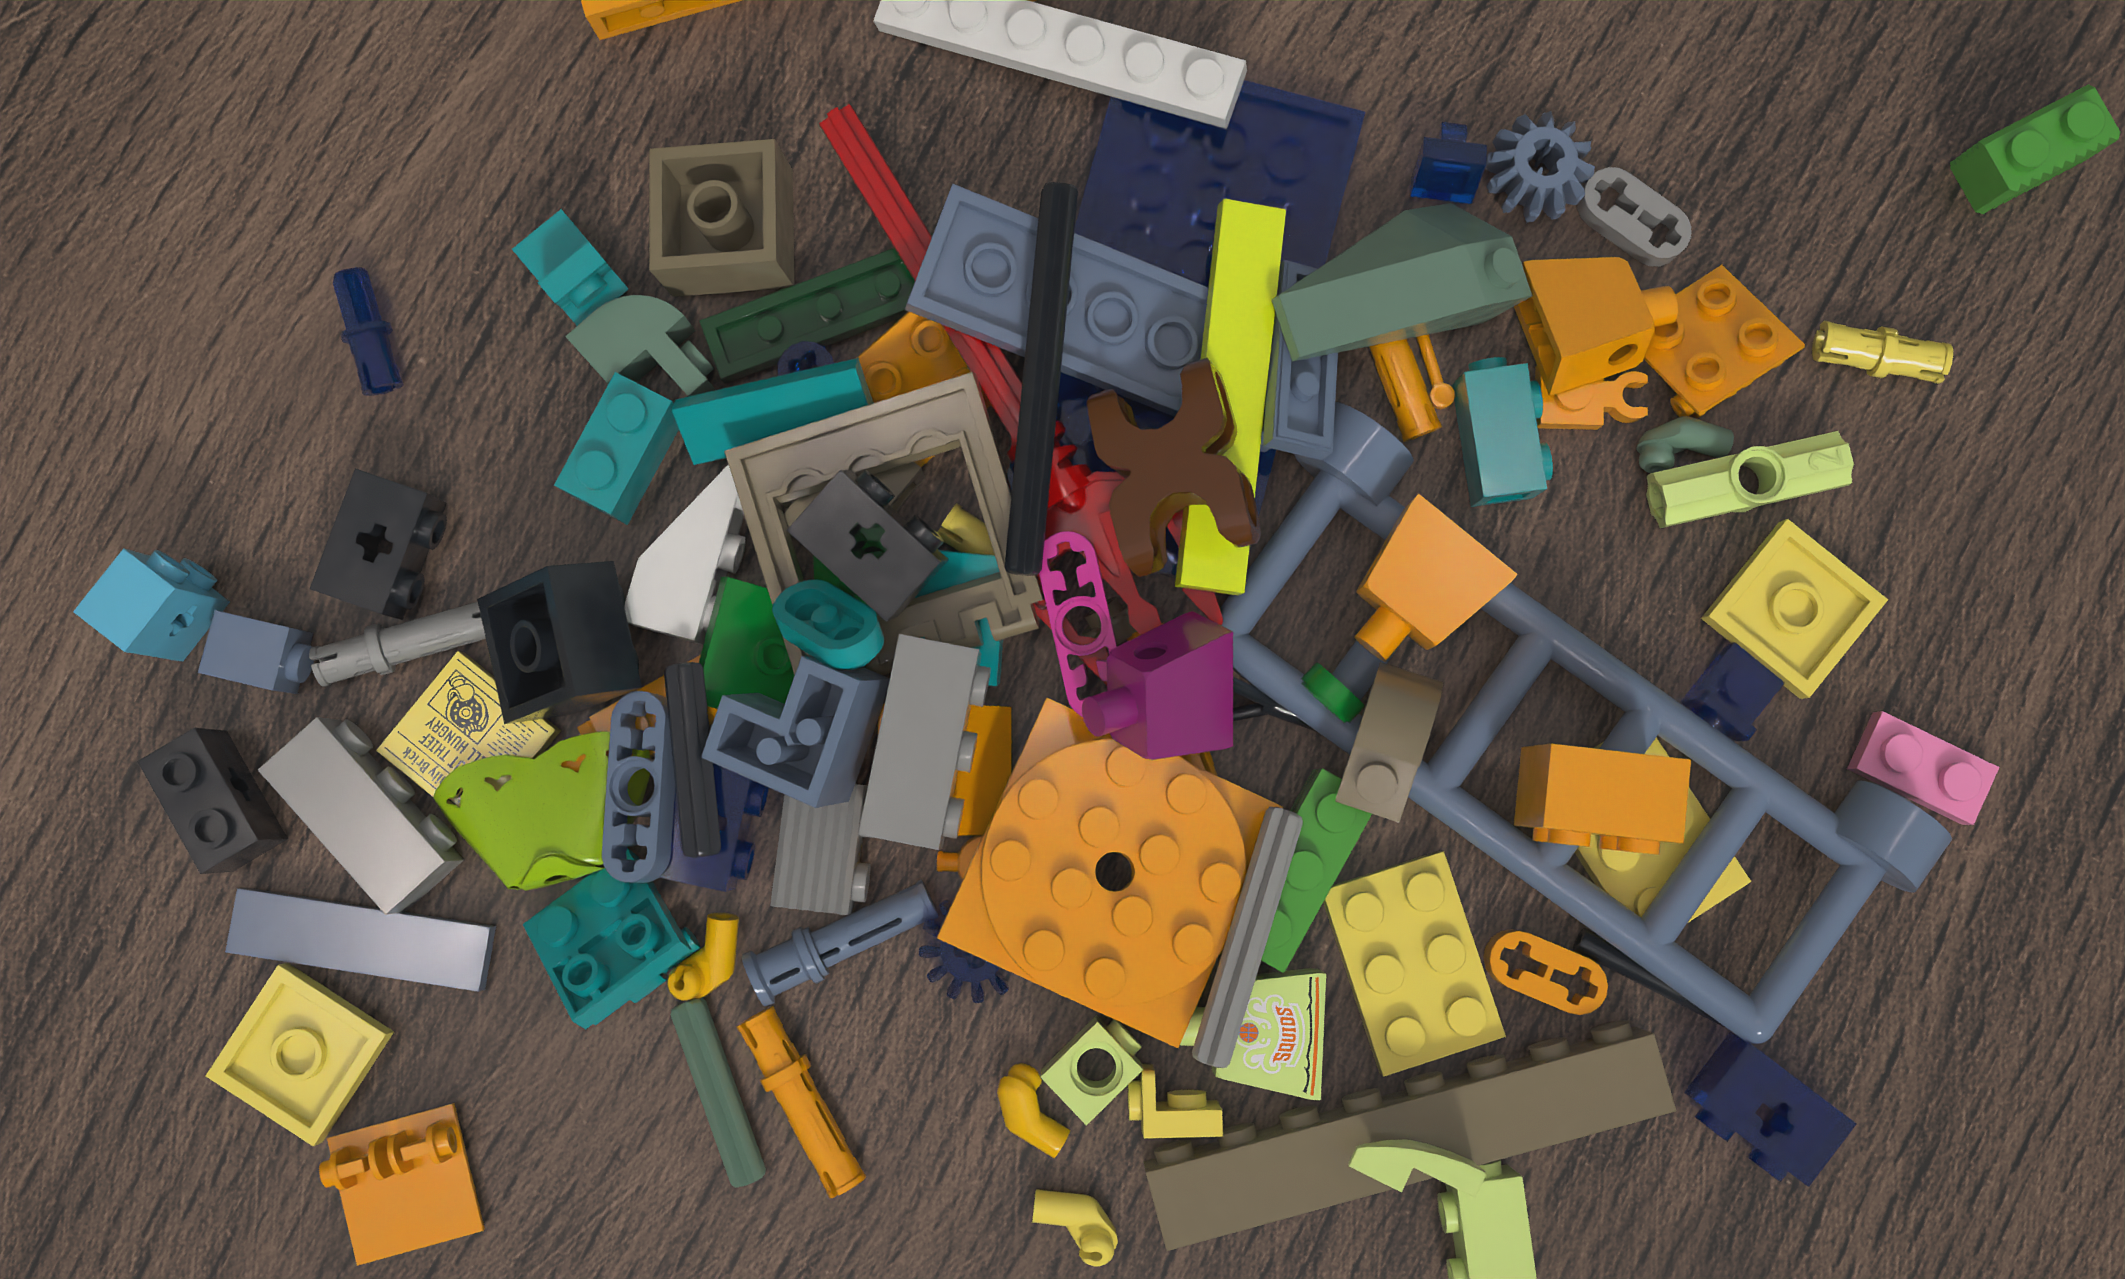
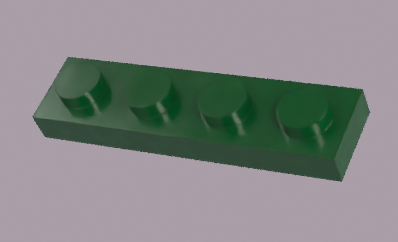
(810, 311)

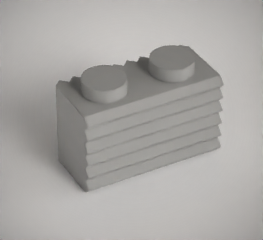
(821, 856)

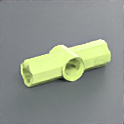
(1782, 472)

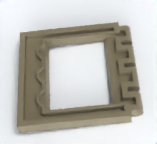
(878, 440)

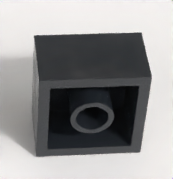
(559, 641)

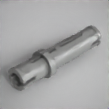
(384, 648)

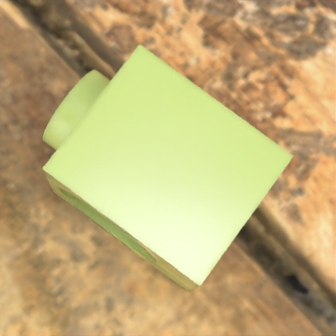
(1086, 1096)

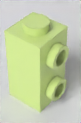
(1491, 1229)

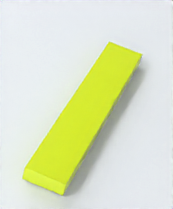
(1239, 346)

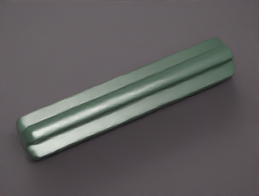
(718, 1092)

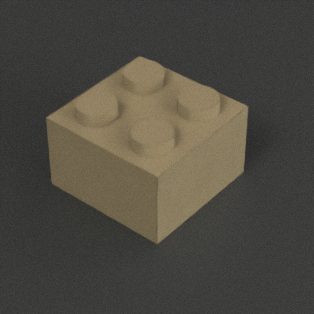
(721, 218)

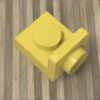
(1182, 1116)

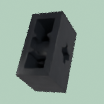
(375, 512)
(833, 535)
(212, 800)

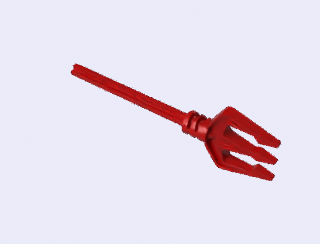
(1076, 494)

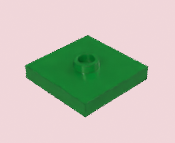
(744, 645)

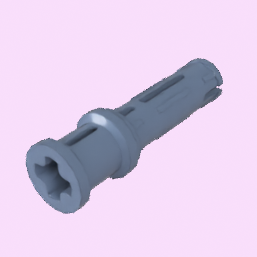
(811, 953)

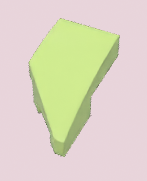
(1394, 1159)

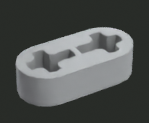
(1634, 215)

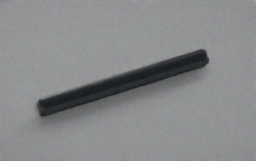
(1041, 379)

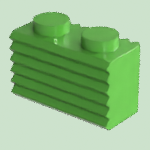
(2035, 149)

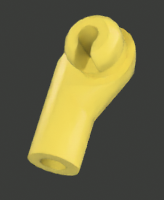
(1083, 1219)

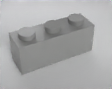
(924, 743)
(362, 813)

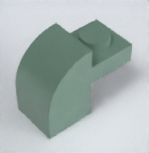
(638, 334)

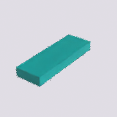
(767, 407)

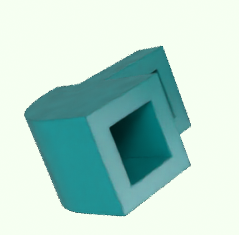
(569, 268)

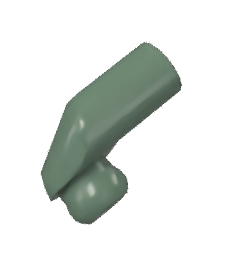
(1683, 433)

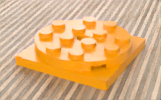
(1035, 890)

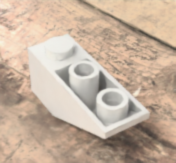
(683, 567)

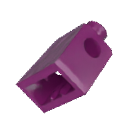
(1168, 690)

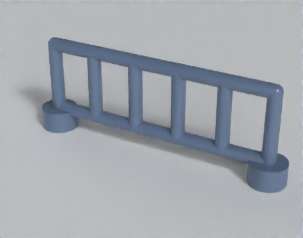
(1869, 835)

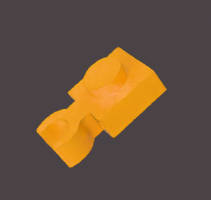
(1586, 404)

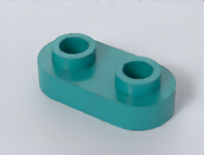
(828, 624)

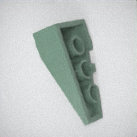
(1404, 281)

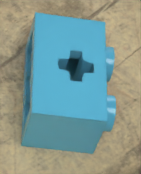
(152, 604)

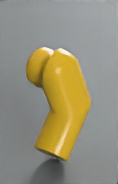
(709, 965)

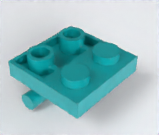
(607, 944)

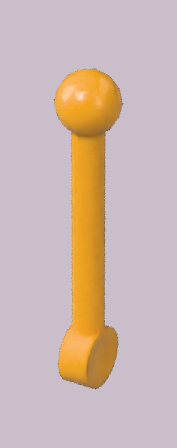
(1441, 393)

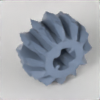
(1546, 146)

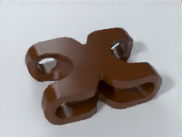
(1173, 468)

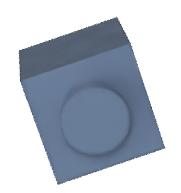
(256, 653)

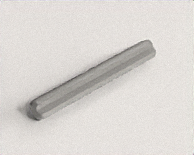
(1247, 937)

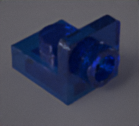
(1733, 692)

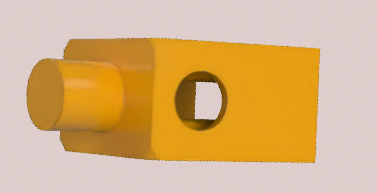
(1589, 319)
(1426, 581)

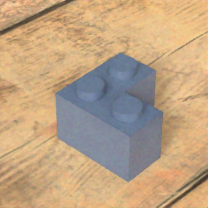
(809, 743)

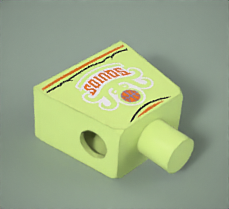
(1279, 1034)

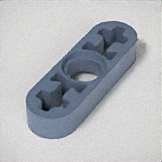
(618, 805)

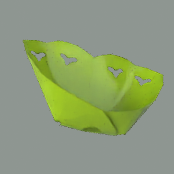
(544, 819)

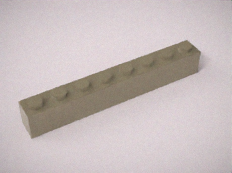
(1480, 1115)

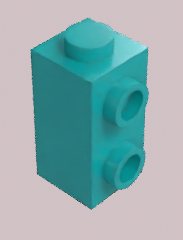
(1500, 432)

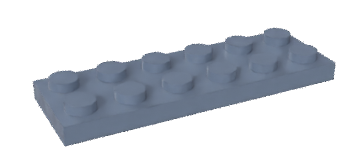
(1124, 318)

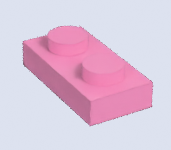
(1923, 768)

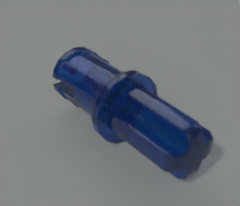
(366, 332)

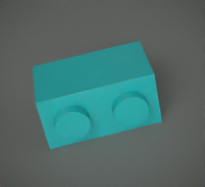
(620, 449)

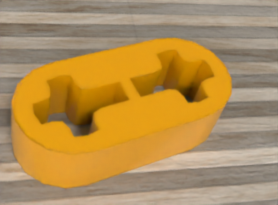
(1539, 985)

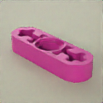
(1056, 580)

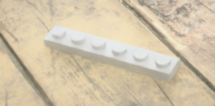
(1075, 52)

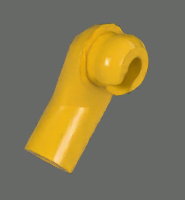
(1022, 1110)

